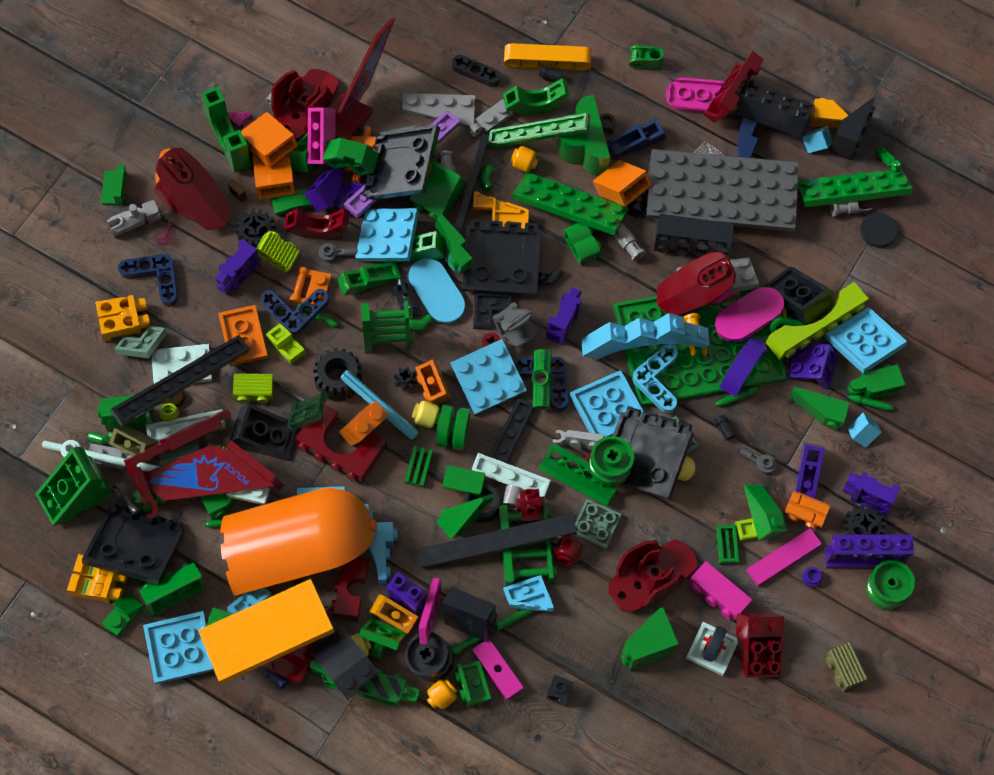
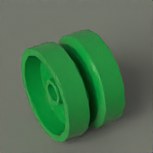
(451, 427)
(611, 461)
(890, 584)

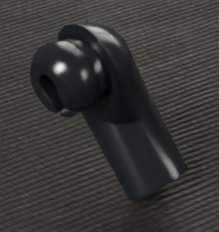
(549, 279)

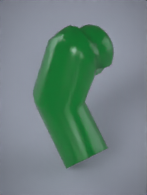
(484, 176)
(420, 325)
(99, 438)

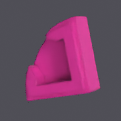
(238, 117)

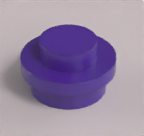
(812, 577)

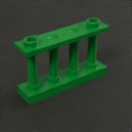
(372, 331)
(510, 555)

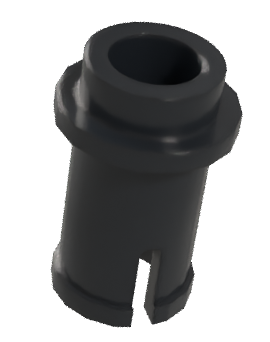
(549, 73)
(724, 427)

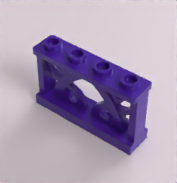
(867, 550)

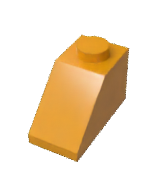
(827, 114)
(393, 613)

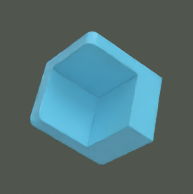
(817, 139)
(864, 430)

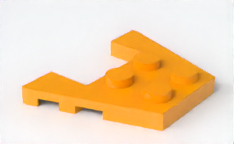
(501, 211)

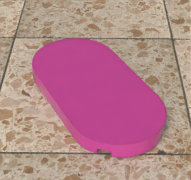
(692, 94)
(749, 314)

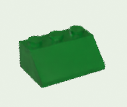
(172, 589)

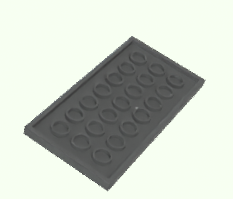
(723, 189)

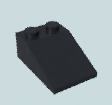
(802, 295)
(263, 432)
(345, 663)

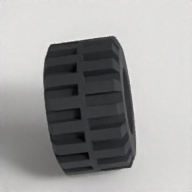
(331, 361)

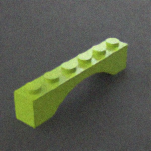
(790, 338)

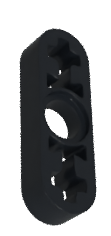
(475, 64)

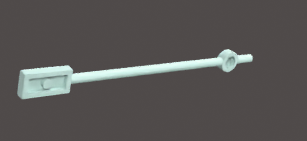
(256, 496)

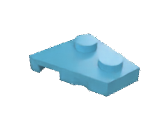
(529, 595)

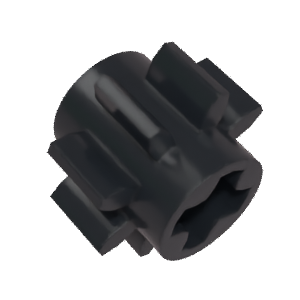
(405, 373)

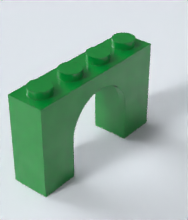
(231, 141)

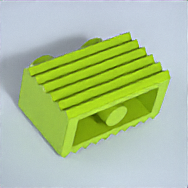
(277, 251)
(253, 388)

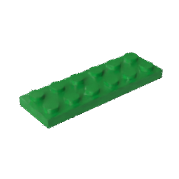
(853, 187)
(570, 203)

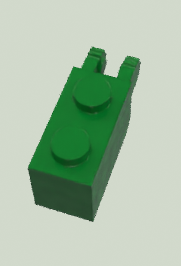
(878, 382)

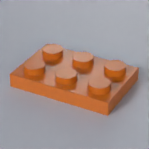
(246, 324)

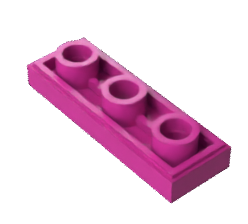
(491, 659)

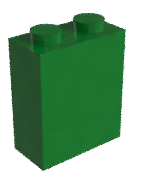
(110, 421)

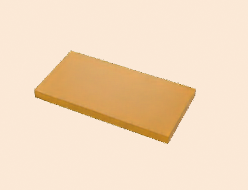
(265, 631)

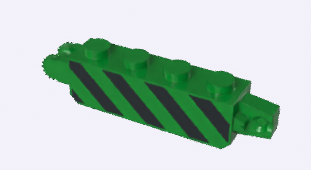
(383, 689)

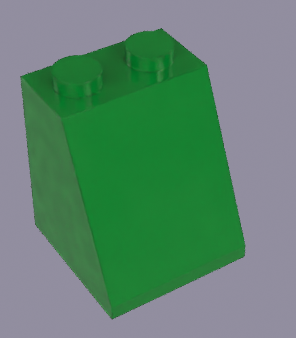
(441, 193)
(650, 642)

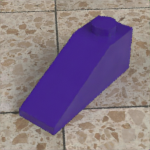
(325, 189)
(809, 469)

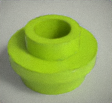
(169, 412)

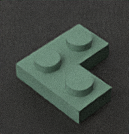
(141, 346)

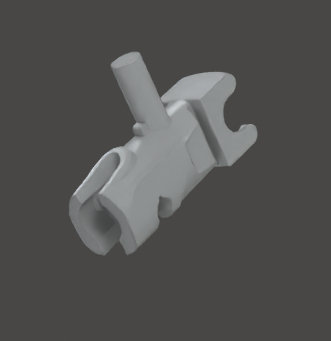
(134, 218)

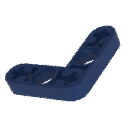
(160, 271)
(297, 315)
(555, 374)

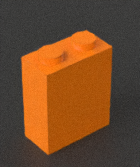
(268, 139)
(274, 181)
(622, 183)
(363, 423)

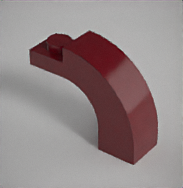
(315, 226)

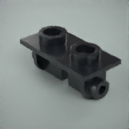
(404, 291)

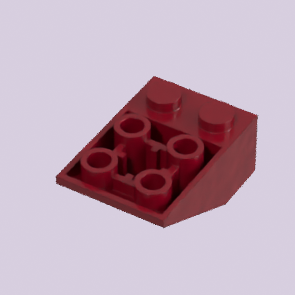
(760, 643)

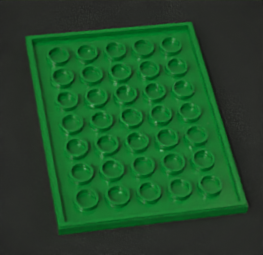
(695, 374)

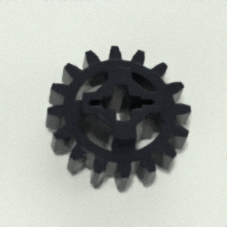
(245, 227)
(868, 518)

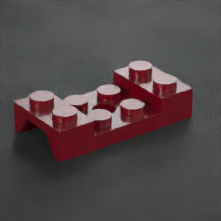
(726, 97)
(294, 664)

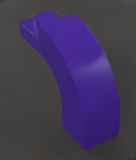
(743, 366)

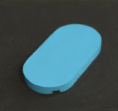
(436, 291)

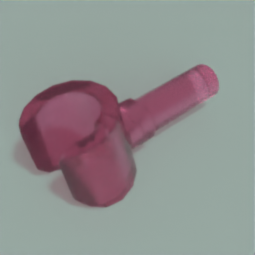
(162, 238)

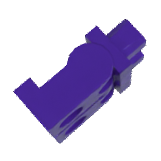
(237, 267)
(559, 327)
(870, 492)
(407, 594)

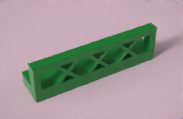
(574, 477)

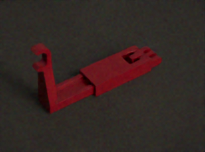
(168, 444)

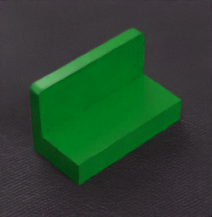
(114, 186)
(463, 480)

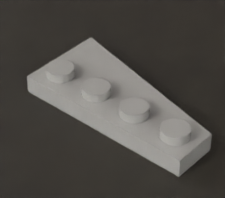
(436, 104)

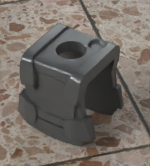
(512, 325)

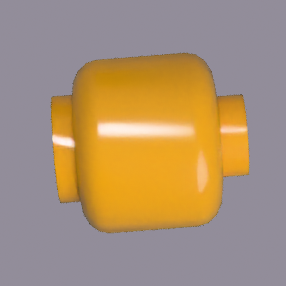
(524, 159)
(442, 694)

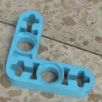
(650, 378)

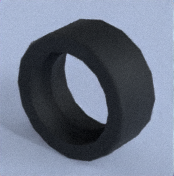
(486, 517)

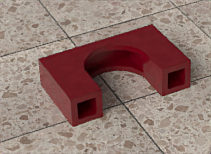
(355, 464)

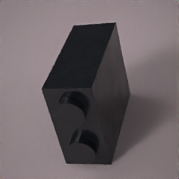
(470, 614)

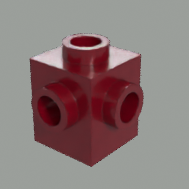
(530, 504)

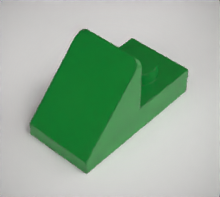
(123, 613)

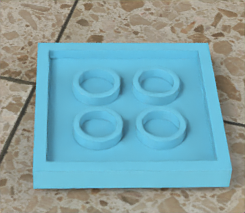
(387, 235)
(865, 340)
(488, 377)
(603, 402)
(177, 648)

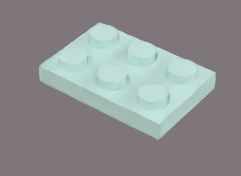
(172, 359)

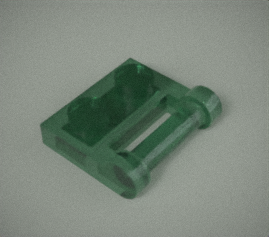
(307, 411)

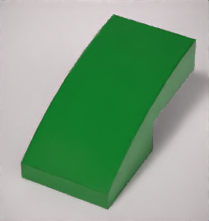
(291, 202)

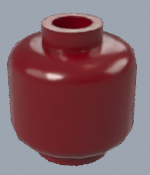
(568, 550)

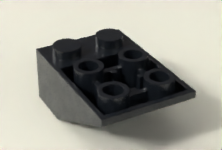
(852, 131)

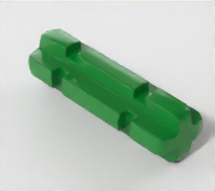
(889, 159)

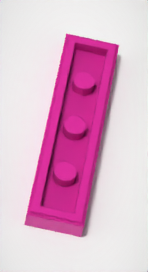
(783, 557)
(430, 611)

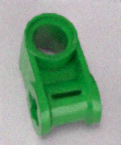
(646, 57)

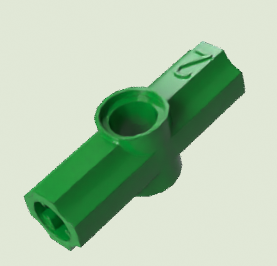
(542, 367)

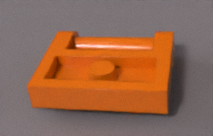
(318, 281)

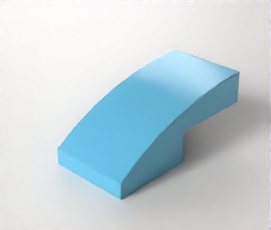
(249, 599)

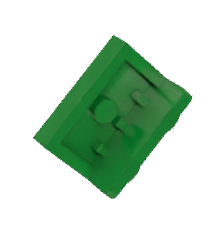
(473, 683)

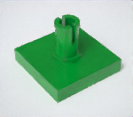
(382, 635)

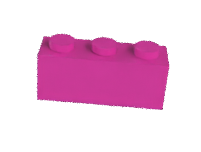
(320, 130)
(719, 591)

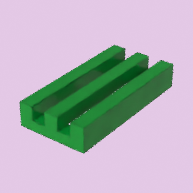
(422, 451)
(728, 559)

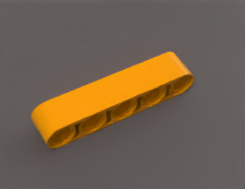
(552, 55)

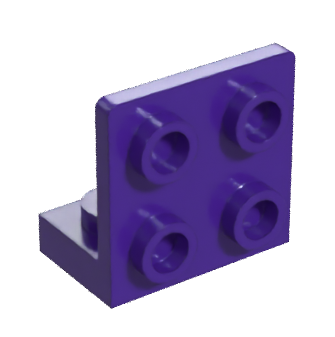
(814, 362)

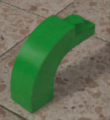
(536, 101)

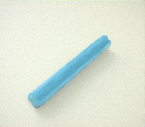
(370, 397)

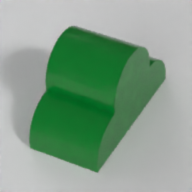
(588, 147)
(73, 487)

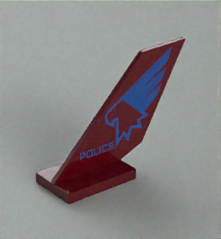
(349, 111)
(210, 473)

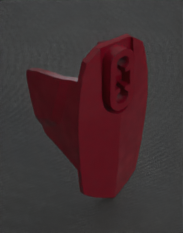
(295, 94)
(192, 196)
(691, 290)
(654, 569)

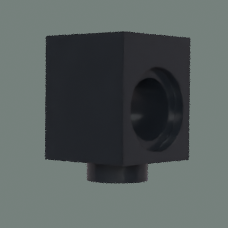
(559, 690)

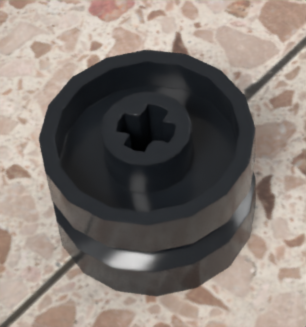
(432, 667)

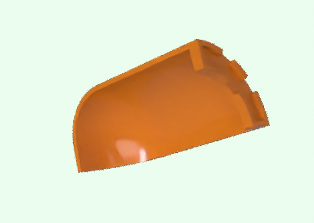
(294, 538)

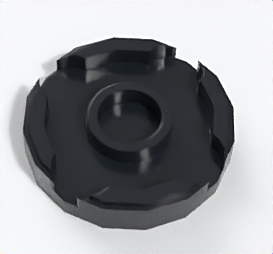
(878, 230)

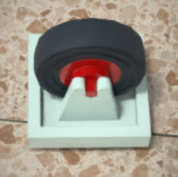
(712, 648)

